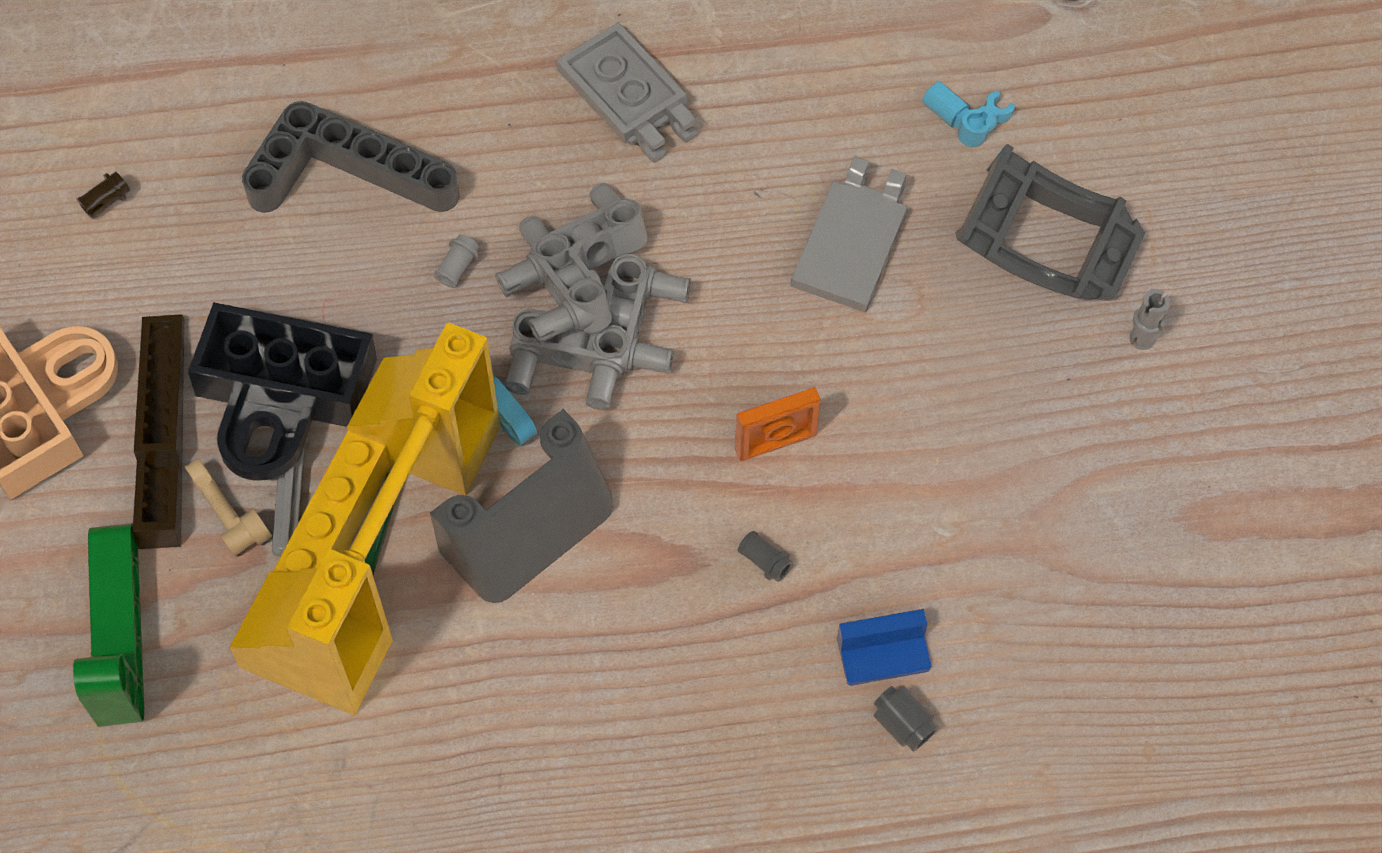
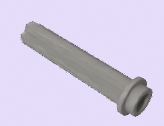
(288, 503)

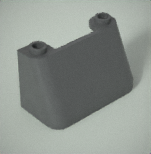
(532, 523)

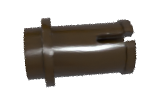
(103, 194)

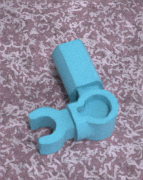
(971, 124)

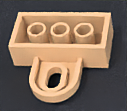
(37, 402)

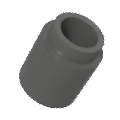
(904, 717)

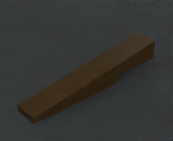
(159, 433)

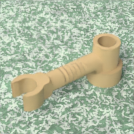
(241, 531)

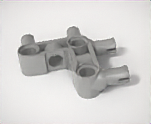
(565, 260)
(584, 350)

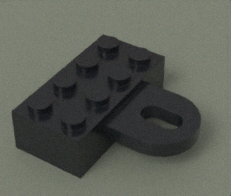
(279, 377)

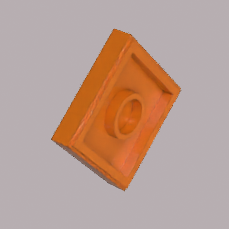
(777, 424)

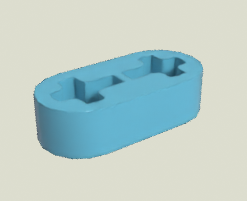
(512, 416)

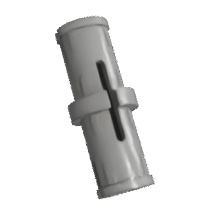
(1149, 319)

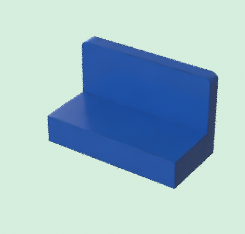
(884, 647)

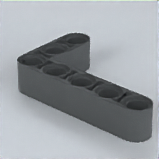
(345, 155)

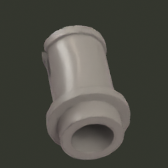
(457, 260)

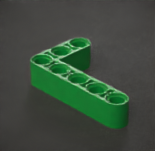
(112, 678)

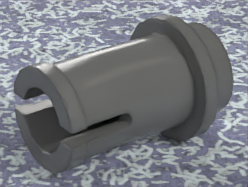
(765, 556)

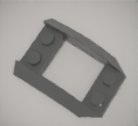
(999, 201)

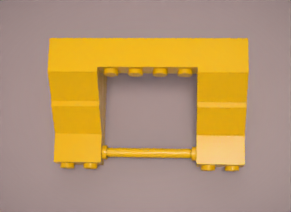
(319, 610)

